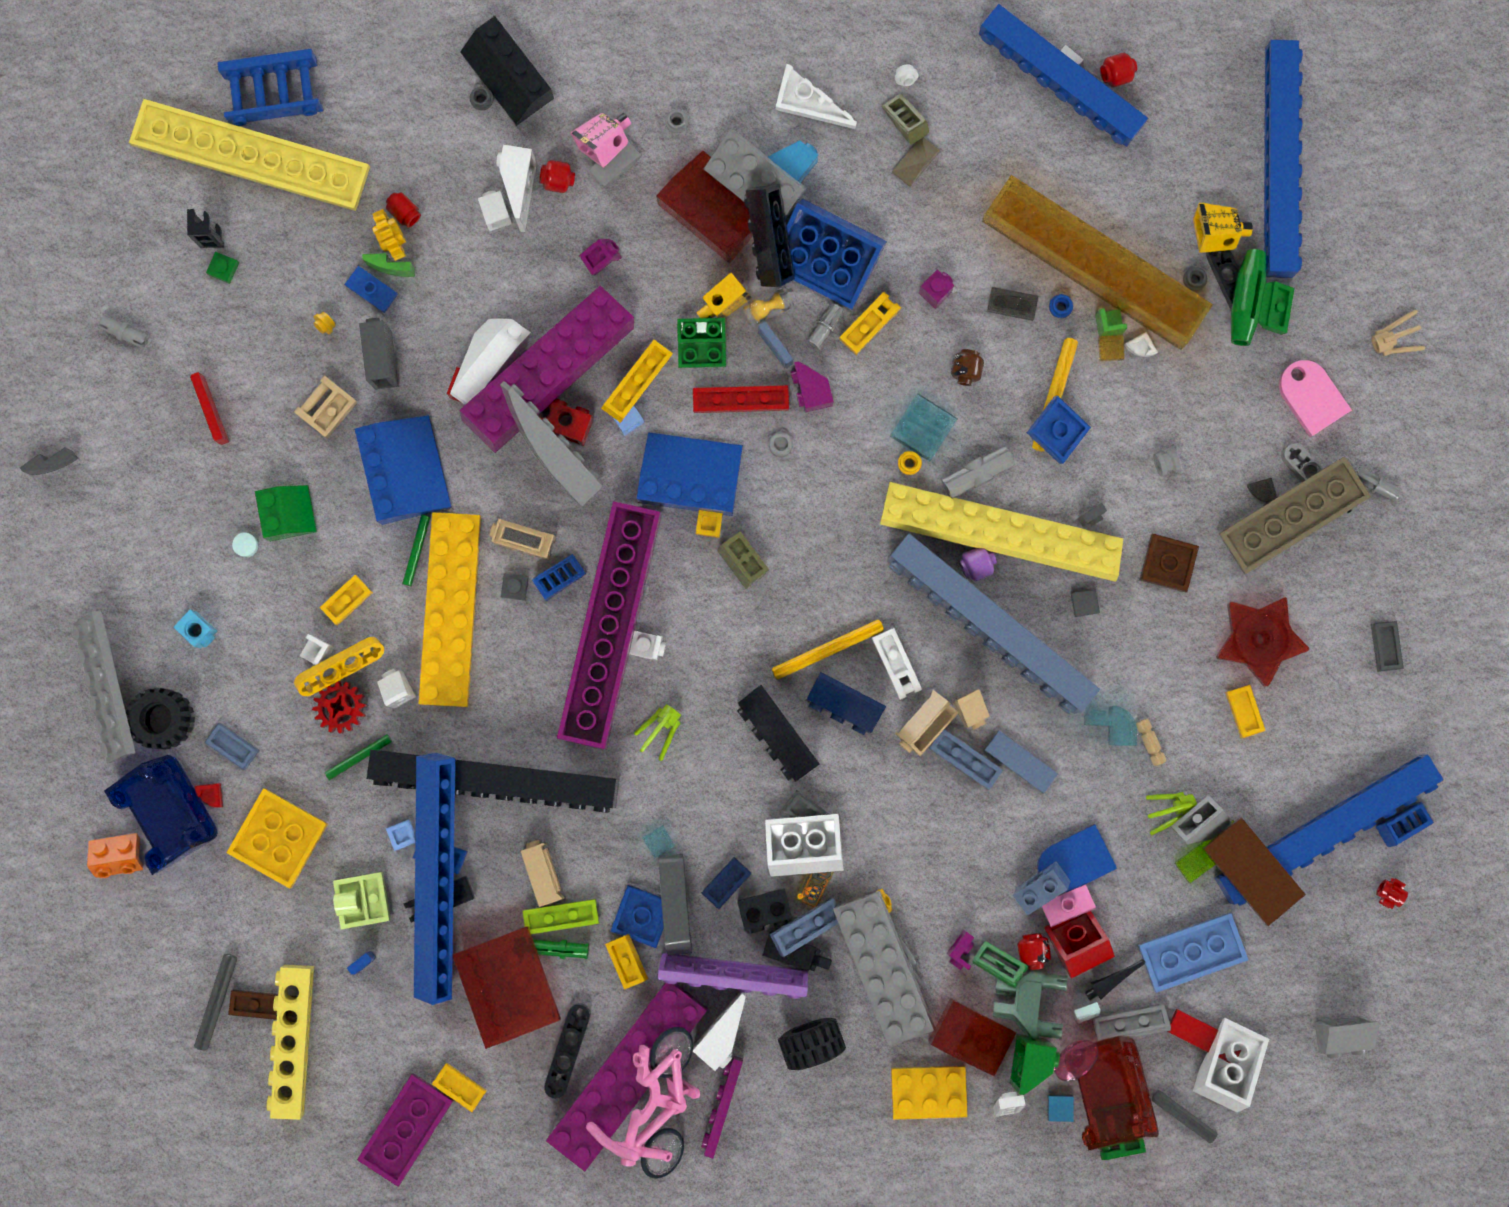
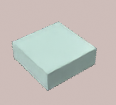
(1086, 1013)

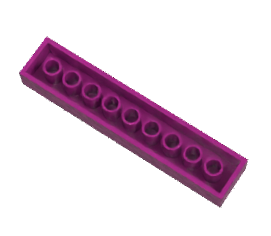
(609, 625)

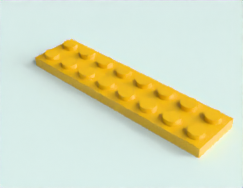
(450, 609)

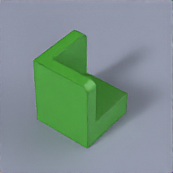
(1109, 323)

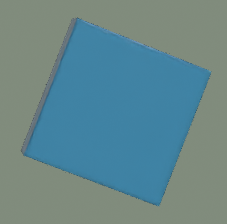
(1061, 1108)

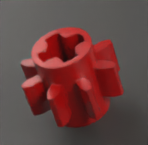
(1392, 893)

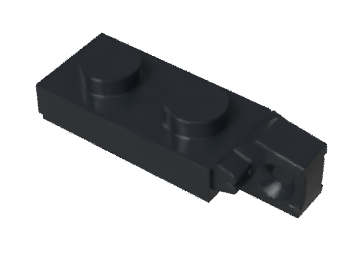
(805, 957)

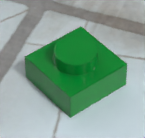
(222, 267)

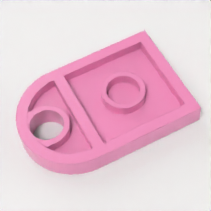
(1314, 398)

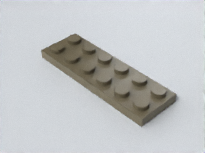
(1294, 515)

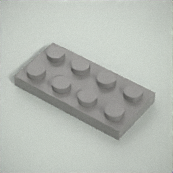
(743, 166)

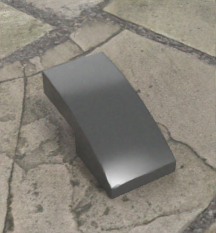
(42, 464)

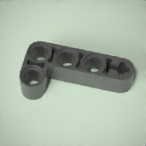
(674, 905)

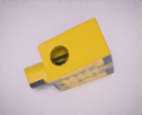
(1219, 228)
(733, 297)

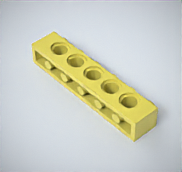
(279, 1105)

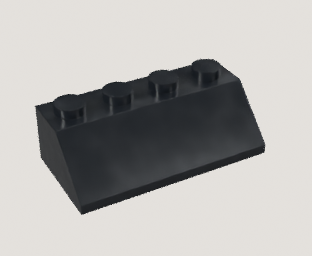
(506, 71)
(769, 235)
(778, 734)

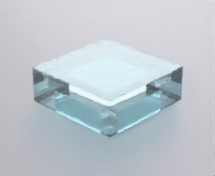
(658, 841)

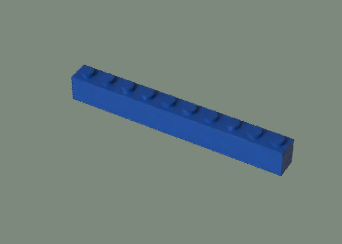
(1282, 158)
(1347, 818)
(434, 877)

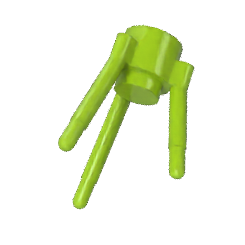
(666, 718)
(1181, 806)

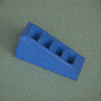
(554, 570)
(1391, 832)

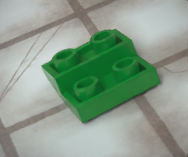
(701, 343)

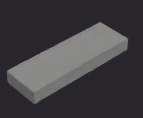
(1132, 1023)

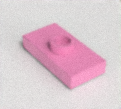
(1068, 905)

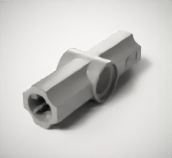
(978, 472)

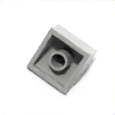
(1346, 1035)

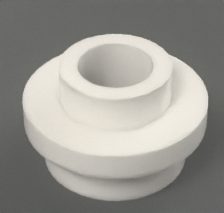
(906, 75)

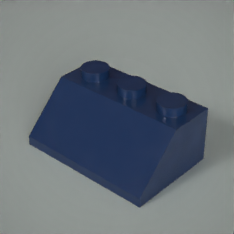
(845, 704)

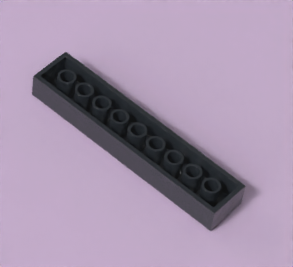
(504, 781)

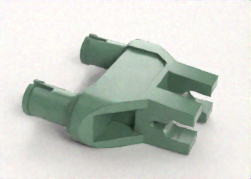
(1027, 1003)

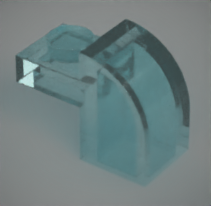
(1120, 723)

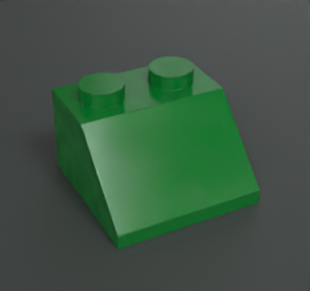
(285, 512)

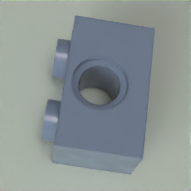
(1041, 888)

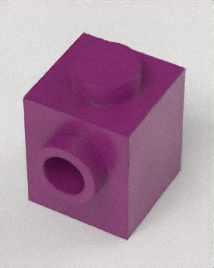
(936, 288)

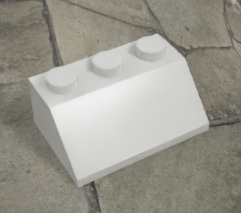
(804, 845)

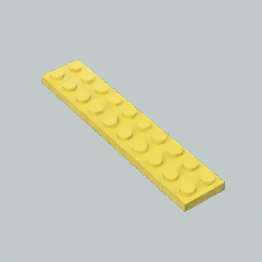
(249, 154)
(1002, 531)

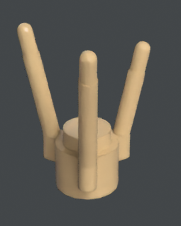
(1384, 340)

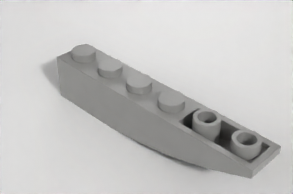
(551, 450)

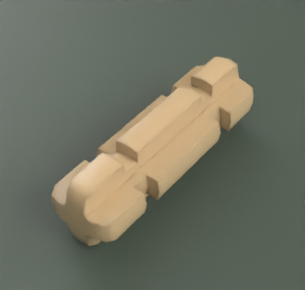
(1151, 742)

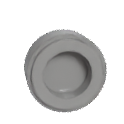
(780, 444)

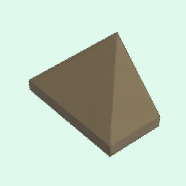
(916, 161)

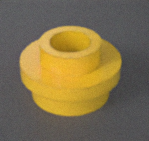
(324, 323)
(909, 455)

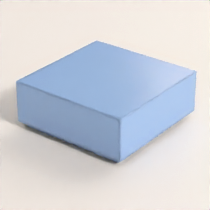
(401, 835)

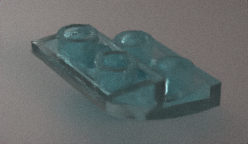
(923, 427)

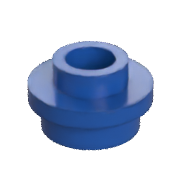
(1066, 301)

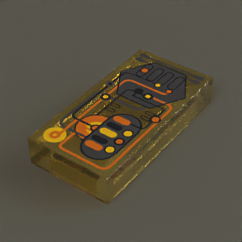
(813, 888)

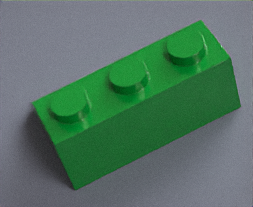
(1032, 1063)

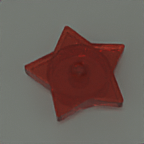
(1278, 639)

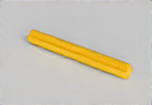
(1060, 375)
(827, 649)

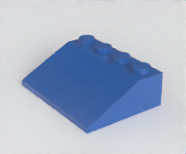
(831, 253)
(402, 469)
(689, 474)

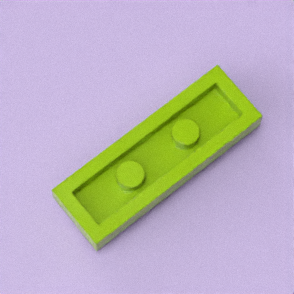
(561, 916)

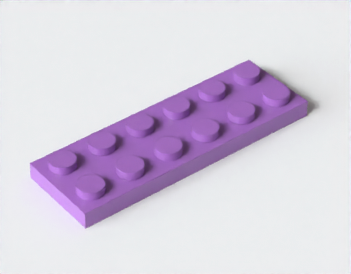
(732, 974)

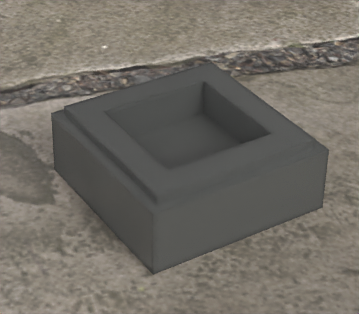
(1085, 603)

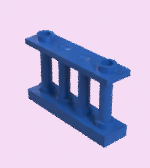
(256, 68)

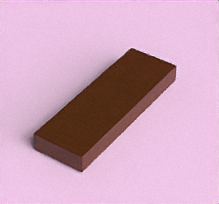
(256, 1005)

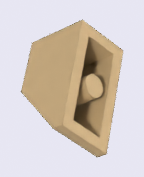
(972, 710)

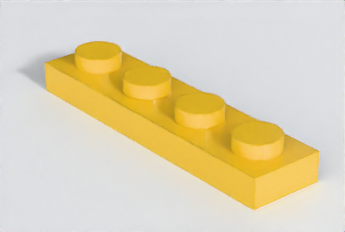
(637, 381)

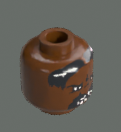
(967, 367)

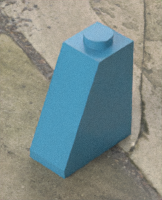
(796, 159)

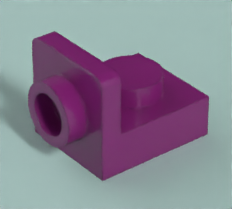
(600, 255)
(961, 946)

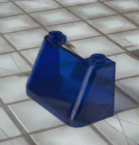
(165, 810)

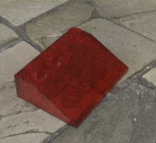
(707, 208)
(506, 987)

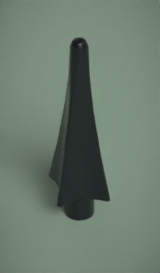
(1104, 985)

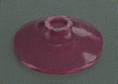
(1076, 1060)

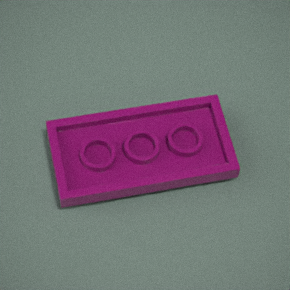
(405, 1129)

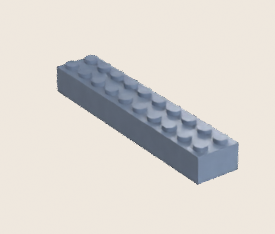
(993, 625)

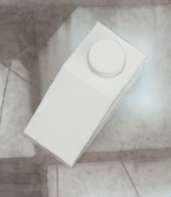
(395, 688)

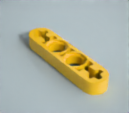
(338, 663)

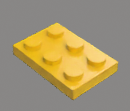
(929, 1092)

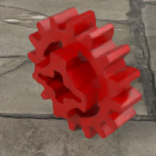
(341, 698)

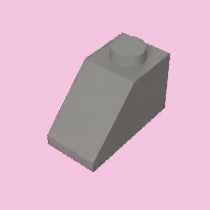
(1202, 822)

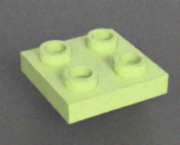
(361, 900)

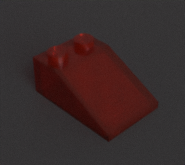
(972, 1037)

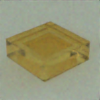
(1111, 348)

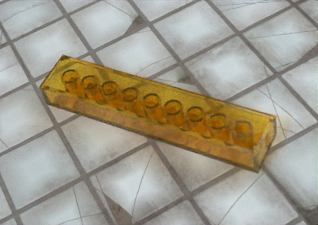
(1096, 262)

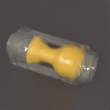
(758, 310)

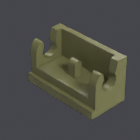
(743, 560)

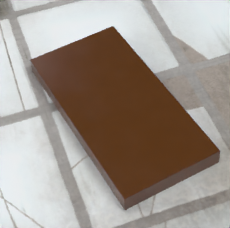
(1254, 871)

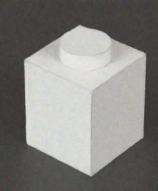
(494, 210)

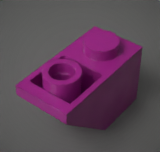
(813, 388)

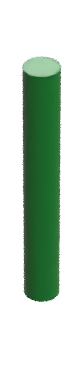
(416, 550)
(357, 757)

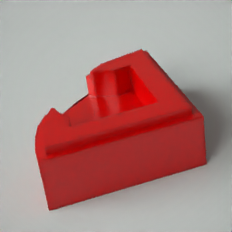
(210, 794)

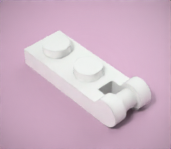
(896, 662)

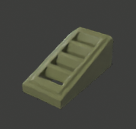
(913, 131)

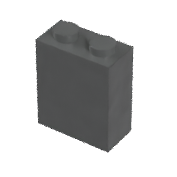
(378, 354)

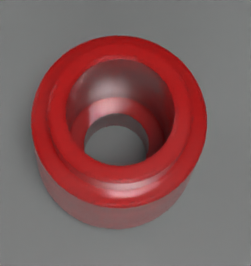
(403, 209)

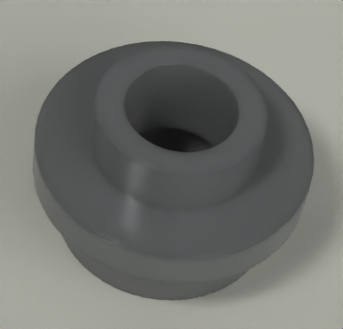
(478, 92)
(1200, 274)

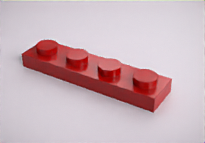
(740, 399)

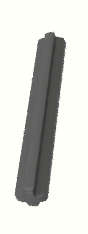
(215, 1002)

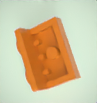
(114, 855)

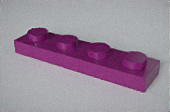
(718, 1116)

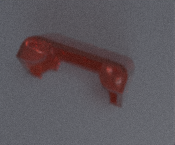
(1117, 1097)

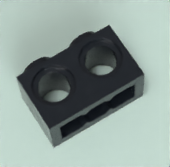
(762, 903)

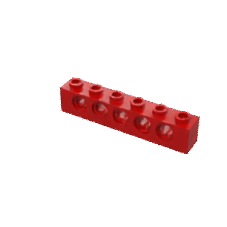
(574, 432)

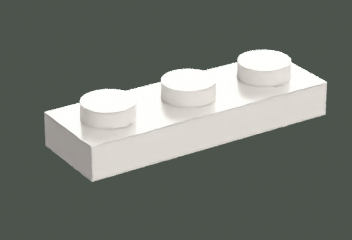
(1009, 1104)

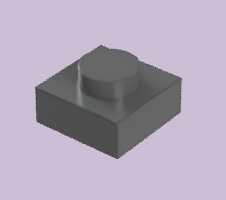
(1093, 516)
(514, 587)

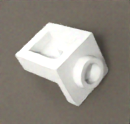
(647, 646)

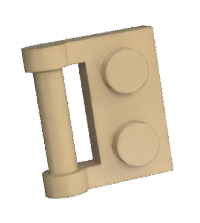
(331, 412)

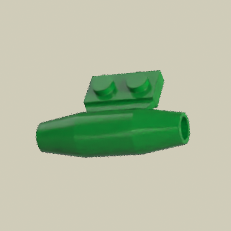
(1258, 301)

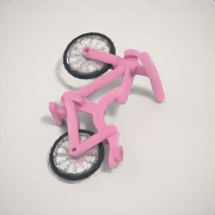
(666, 1146)

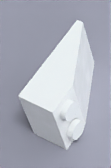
(518, 173)
(718, 1040)
(1232, 1082)

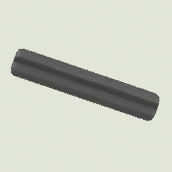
(1184, 1116)

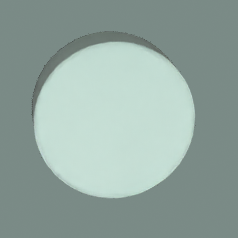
(245, 545)

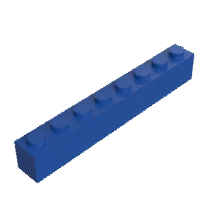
(1062, 76)

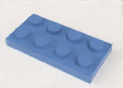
(1193, 952)

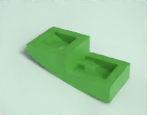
(382, 263)

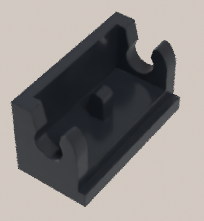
(201, 231)

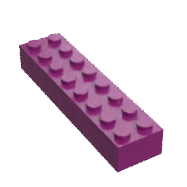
(549, 365)
(614, 1087)

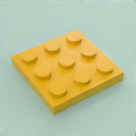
(277, 838)

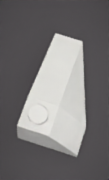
(489, 354)

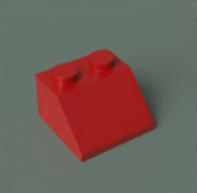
(1080, 943)

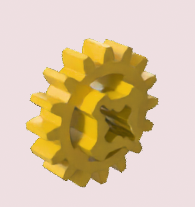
(388, 234)

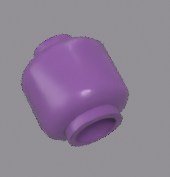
(977, 563)

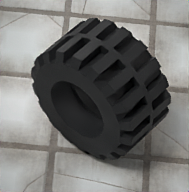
(140, 718)
(812, 1044)

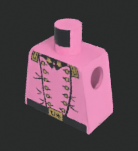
(602, 137)

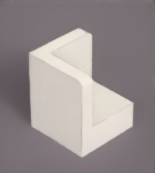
(316, 650)

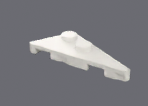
(803, 99)

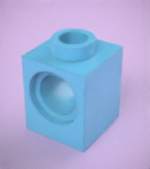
(188, 622)

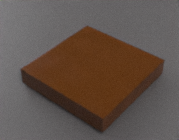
(1169, 563)

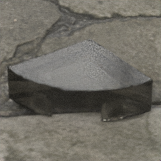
(1263, 490)

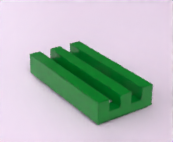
(1017, 975)

